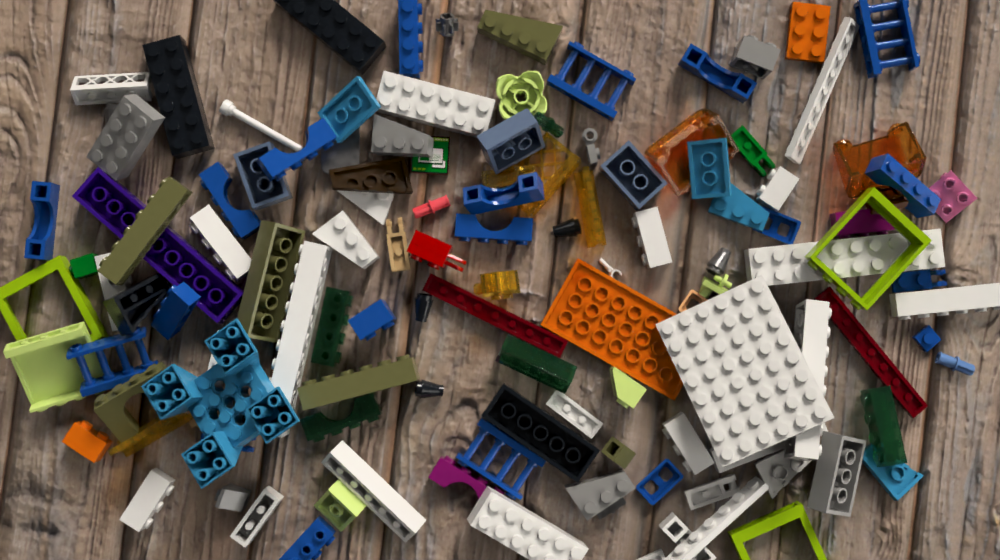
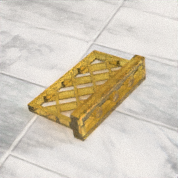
(556, 180)
(589, 208)
(150, 433)

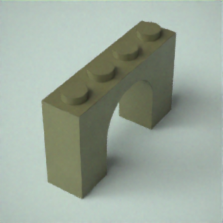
(112, 408)

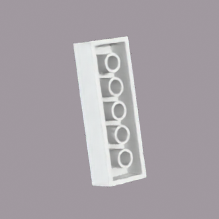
(434, 104)
(523, 529)

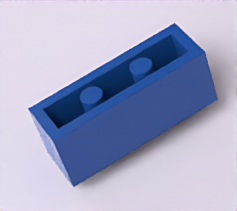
(175, 310)

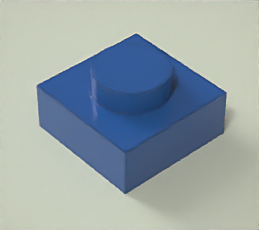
(926, 338)

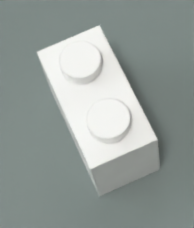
(776, 189)

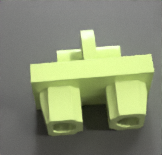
(709, 285)

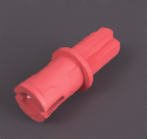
(431, 207)

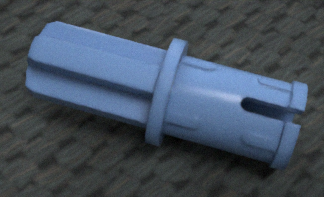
(954, 363)

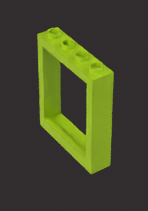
(895, 218)
(74, 286)
(771, 521)

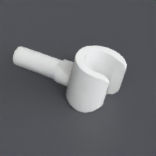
(609, 268)

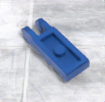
(917, 281)

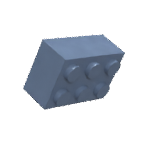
(511, 141)
(632, 175)
(258, 187)

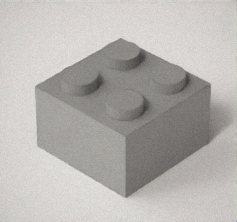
(755, 56)

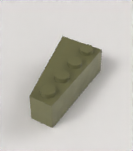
(521, 34)

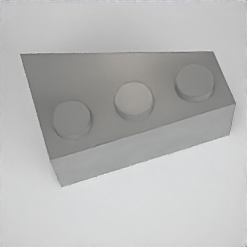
(399, 140)
(599, 492)

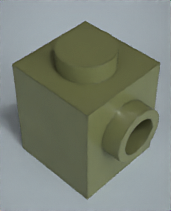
(618, 452)

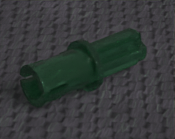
(549, 125)

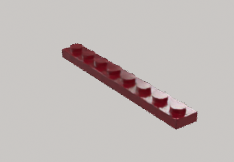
(495, 315)
(872, 354)

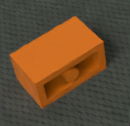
(87, 441)

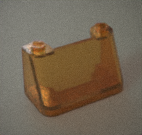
(670, 152)
(854, 159)

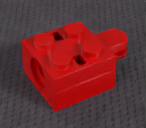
(433, 251)

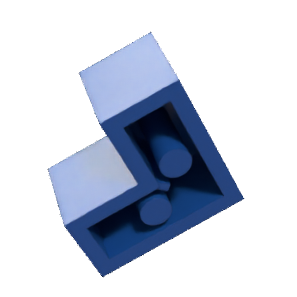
(372, 319)

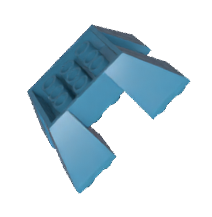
(238, 367)

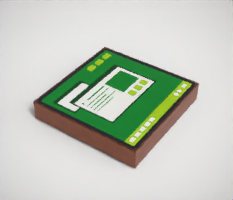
(438, 164)

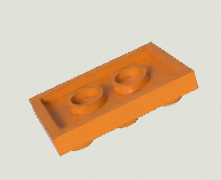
(807, 32)

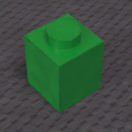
(83, 266)

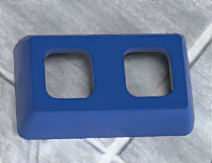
(778, 218)
(664, 486)

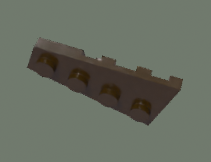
(376, 176)

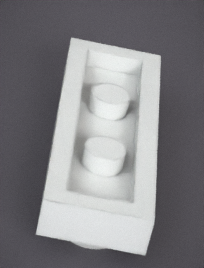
(574, 413)

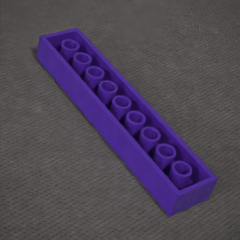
(169, 254)

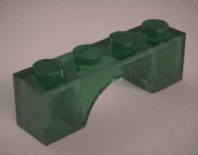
(318, 424)

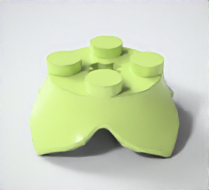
(528, 83)

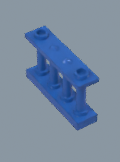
(871, 47)
(575, 91)
(109, 379)
(517, 450)

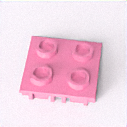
(953, 195)

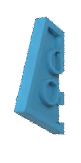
(740, 209)
(895, 478)

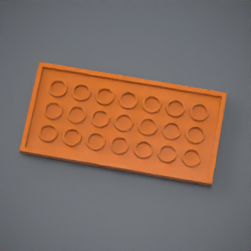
(614, 326)

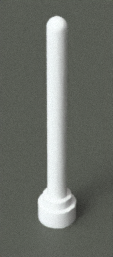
(228, 108)

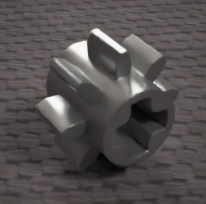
(447, 24)

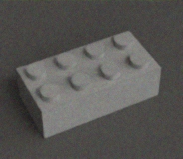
(125, 136)
(836, 474)

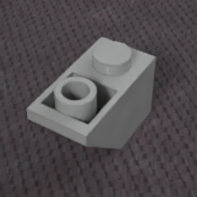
(232, 497)

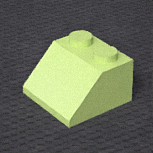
(625, 388)
(339, 505)

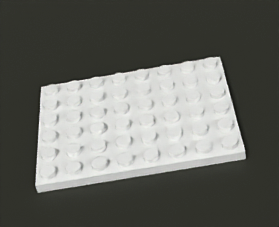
(744, 371)

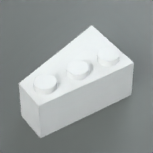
(347, 239)

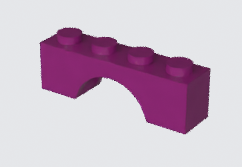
(447, 472)

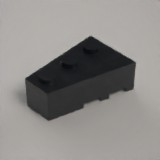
(135, 302)

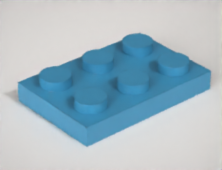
(349, 109)
(709, 168)

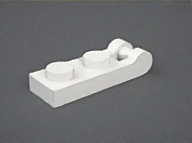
(711, 492)

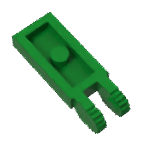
(751, 150)

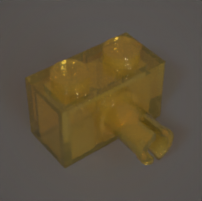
(498, 285)

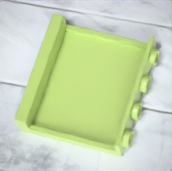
(44, 367)

